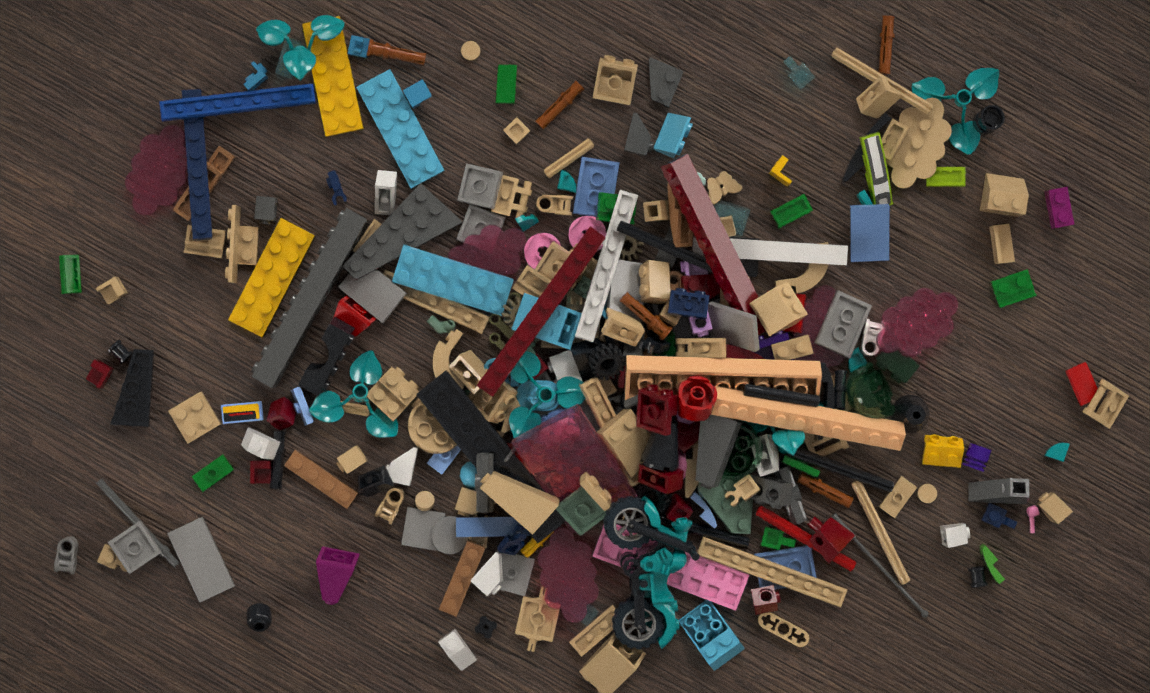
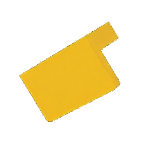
(775, 171)

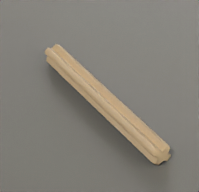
(873, 75)
(880, 532)

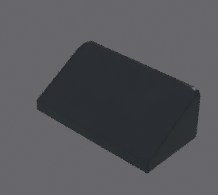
(374, 482)

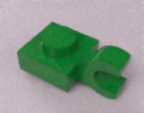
(774, 539)

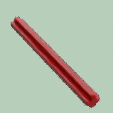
(800, 535)

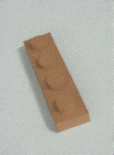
(321, 479)
(461, 578)

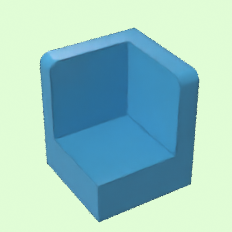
(417, 93)

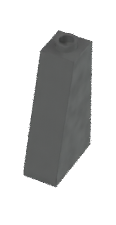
(715, 445)

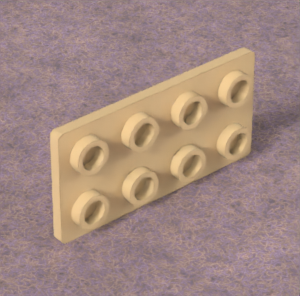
(243, 244)

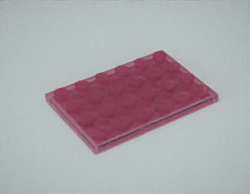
(566, 449)

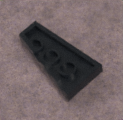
(136, 392)

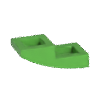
(989, 559)

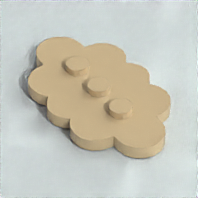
(921, 145)

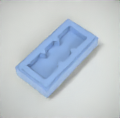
(301, 406)
(441, 461)

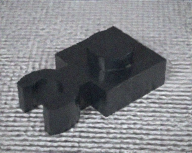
(655, 345)

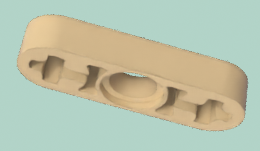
(793, 640)

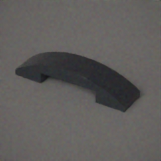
(829, 395)

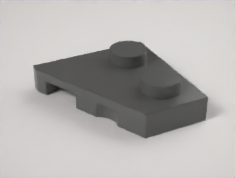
(663, 81)

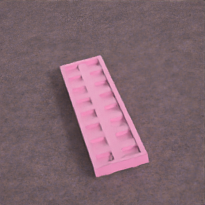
(700, 577)

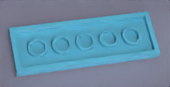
(400, 128)
(452, 280)

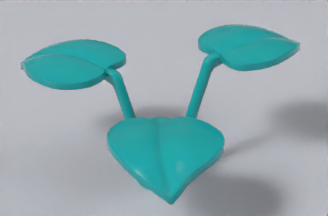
(299, 59)
(981, 82)
(364, 370)
(568, 393)
(786, 440)

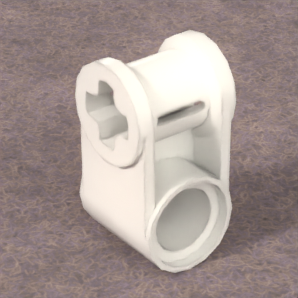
(870, 335)

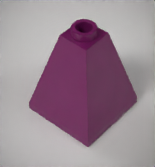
(334, 572)

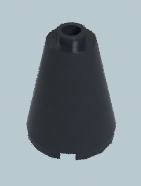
(904, 410)
(662, 450)

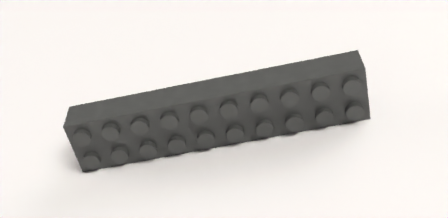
(310, 298)

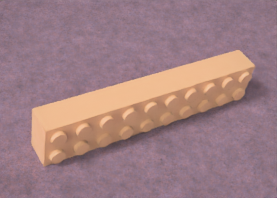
(722, 372)

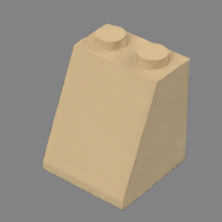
(1004, 195)
(611, 665)

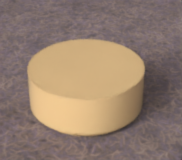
(470, 50)
(927, 493)
(424, 501)

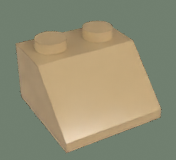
(778, 309)

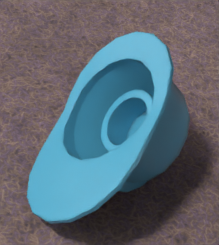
(527, 395)

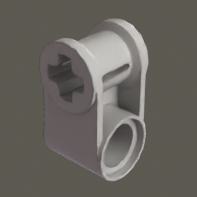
(66, 559)

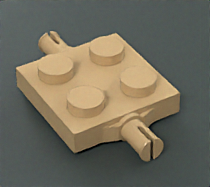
(536, 620)

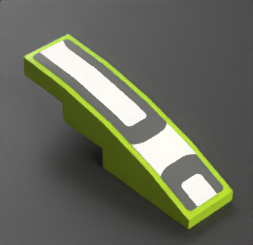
(876, 169)

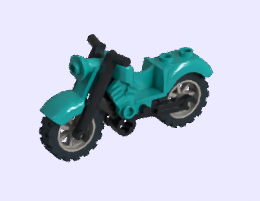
(650, 600)

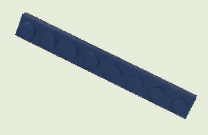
(197, 173)

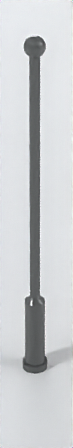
(924, 613)

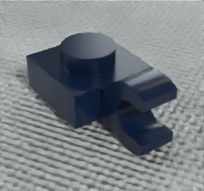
(334, 182)
(995, 516)
(512, 544)

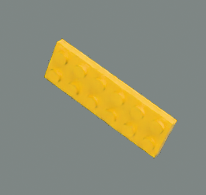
(334, 84)
(271, 277)

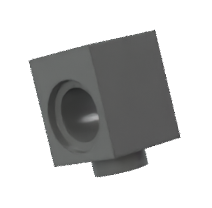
(265, 209)

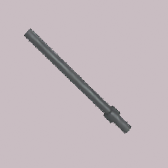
(134, 519)

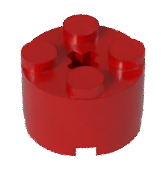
(696, 398)

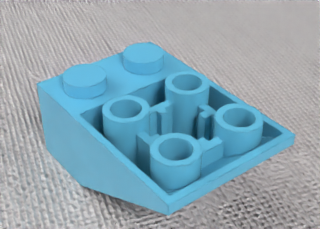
(671, 135)
(559, 328)
(711, 634)

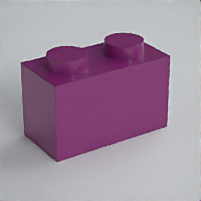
(1059, 207)

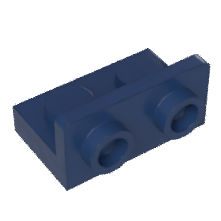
(688, 304)

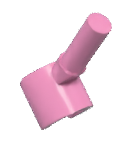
(1032, 511)

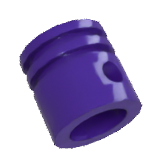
(977, 457)

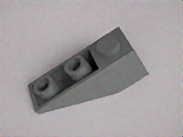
(999, 491)

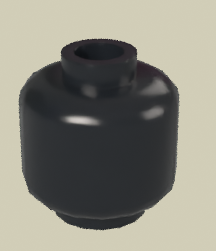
(259, 617)

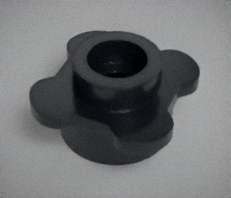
(490, 624)

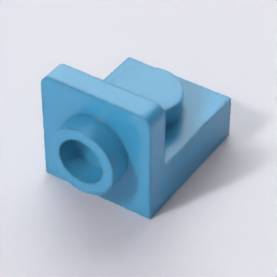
(257, 79)

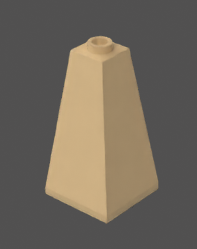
(520, 500)

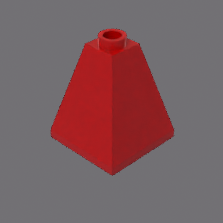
(354, 315)

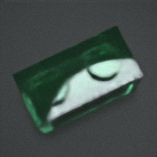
(898, 365)

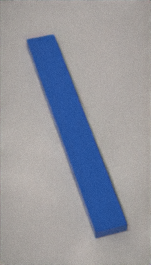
(237, 102)

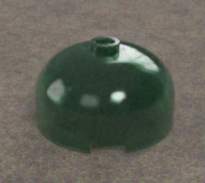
(860, 394)
(741, 458)

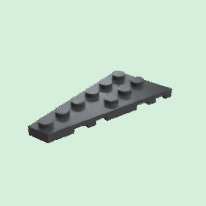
(411, 224)

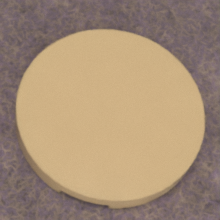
(428, 432)

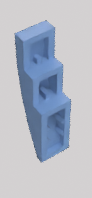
(486, 526)

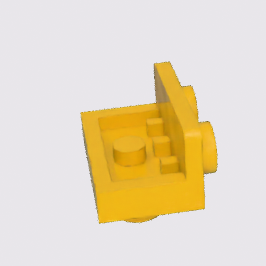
(943, 451)

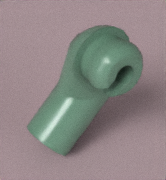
(441, 327)

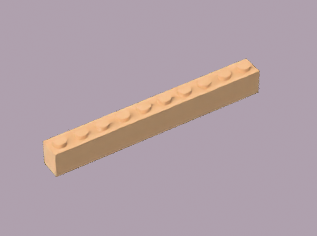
(810, 419)

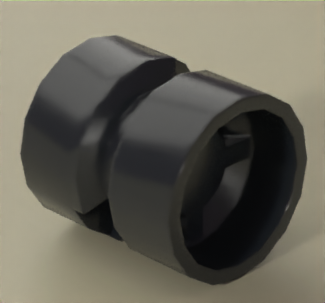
(988, 119)

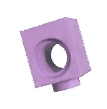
(700, 332)

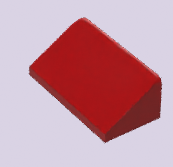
(1082, 383)

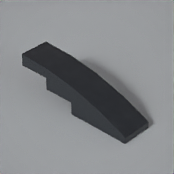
(856, 160)

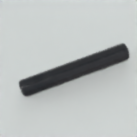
(781, 395)

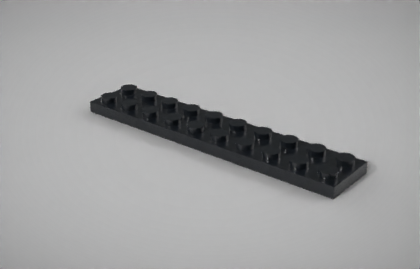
(476, 435)

